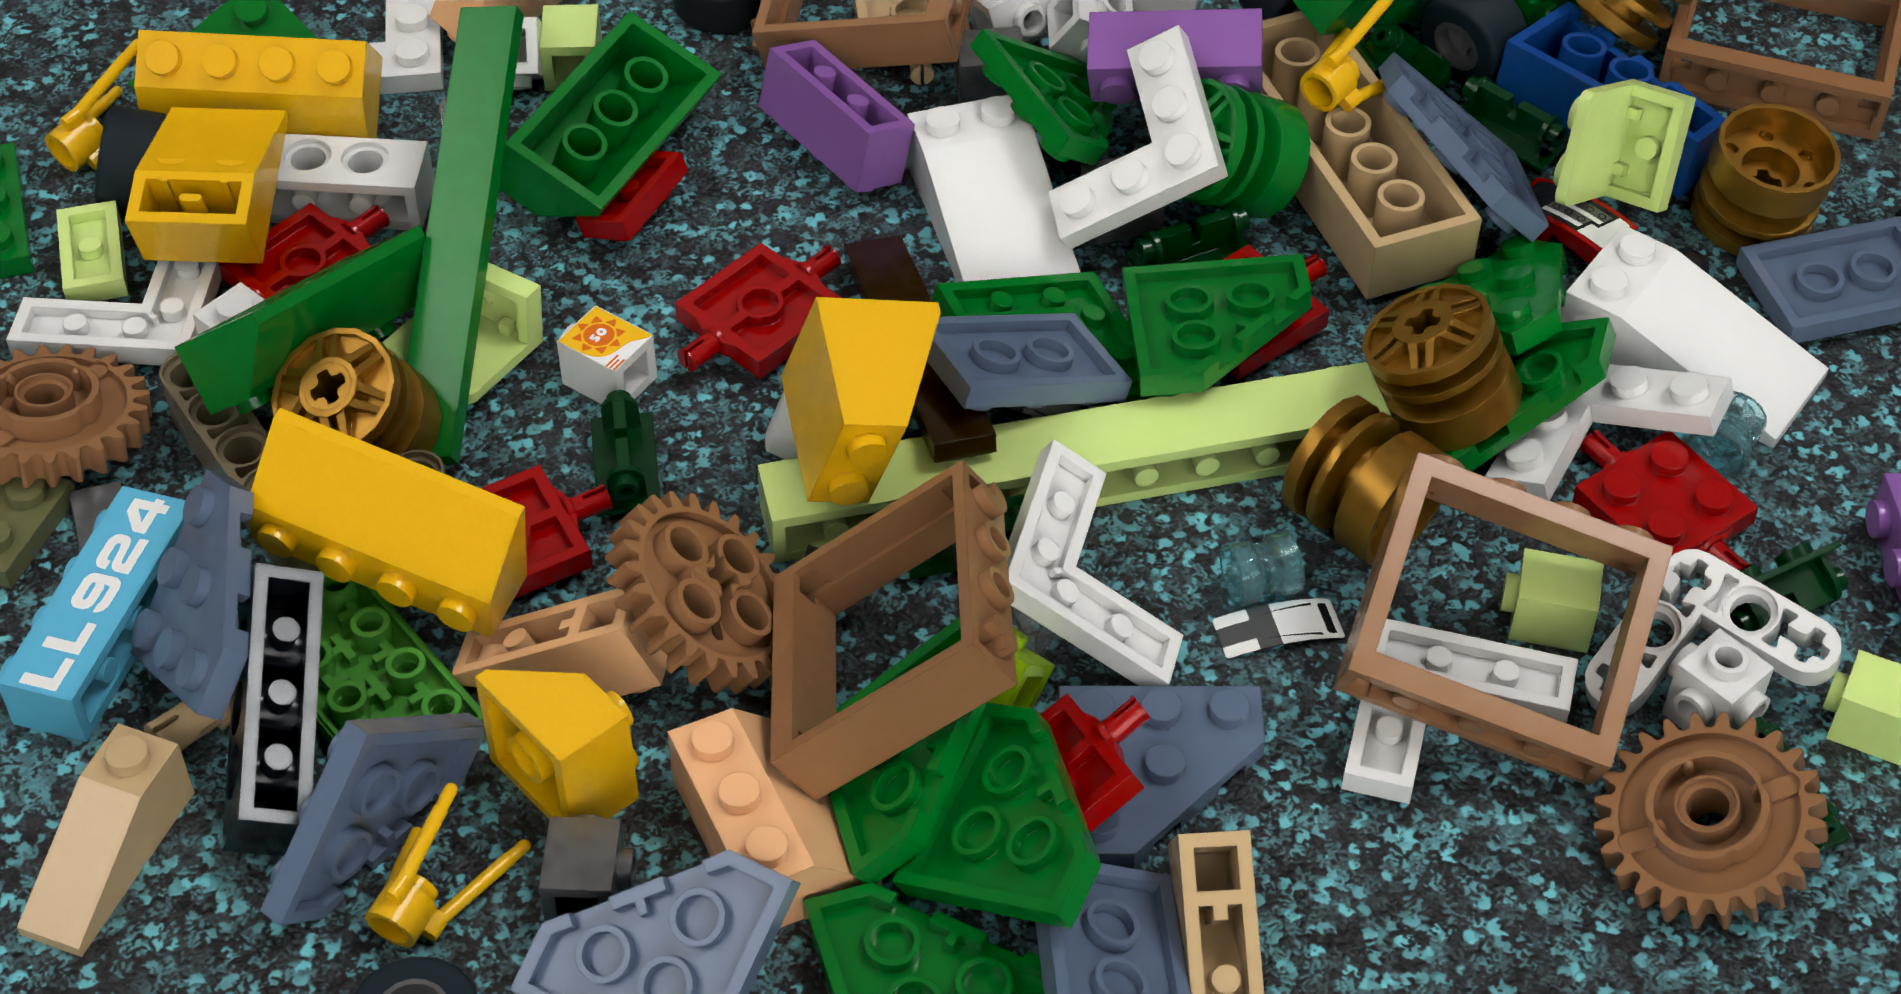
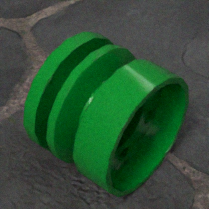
(1262, 148)

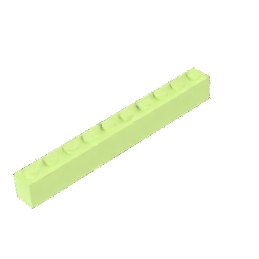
(1142, 445)

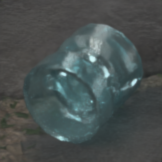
(1734, 437)
(1262, 568)

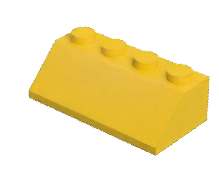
(320, 82)
(388, 524)

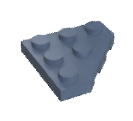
(1466, 148)
(193, 622)
(1179, 757)
(362, 805)
(666, 936)

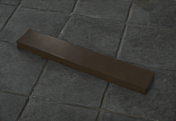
(887, 272)

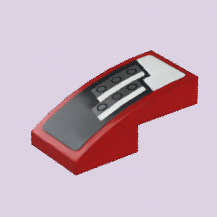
(1580, 227)

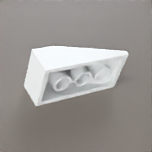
(987, 191)
(1686, 321)

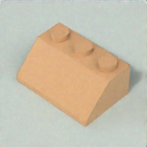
(754, 808)

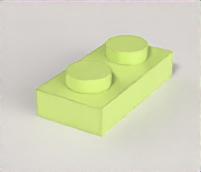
(92, 252)

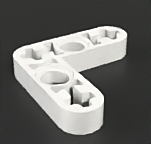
(1712, 610)

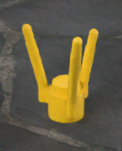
(1336, 74)
(79, 131)
(407, 900)

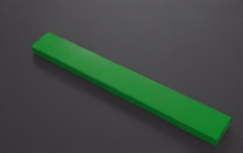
(464, 212)

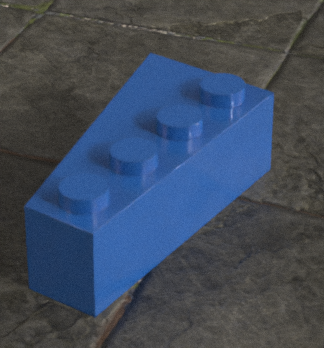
(1563, 57)

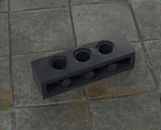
(274, 711)

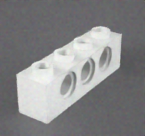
(354, 174)

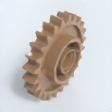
(68, 414)
(1717, 867)

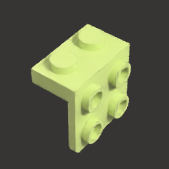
(1624, 145)
(506, 333)

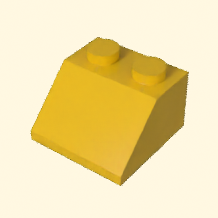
(560, 740)

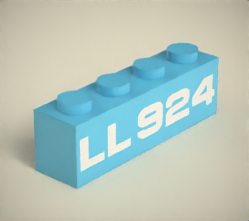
(83, 634)

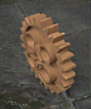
(696, 590)

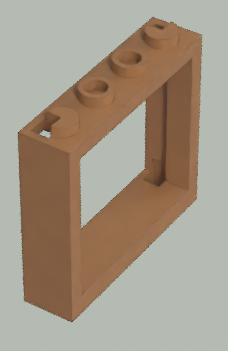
(871, 40)
(1744, 78)
(1469, 711)
(830, 749)

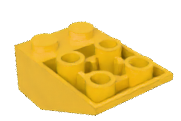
(208, 185)

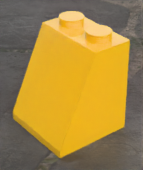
(854, 390)

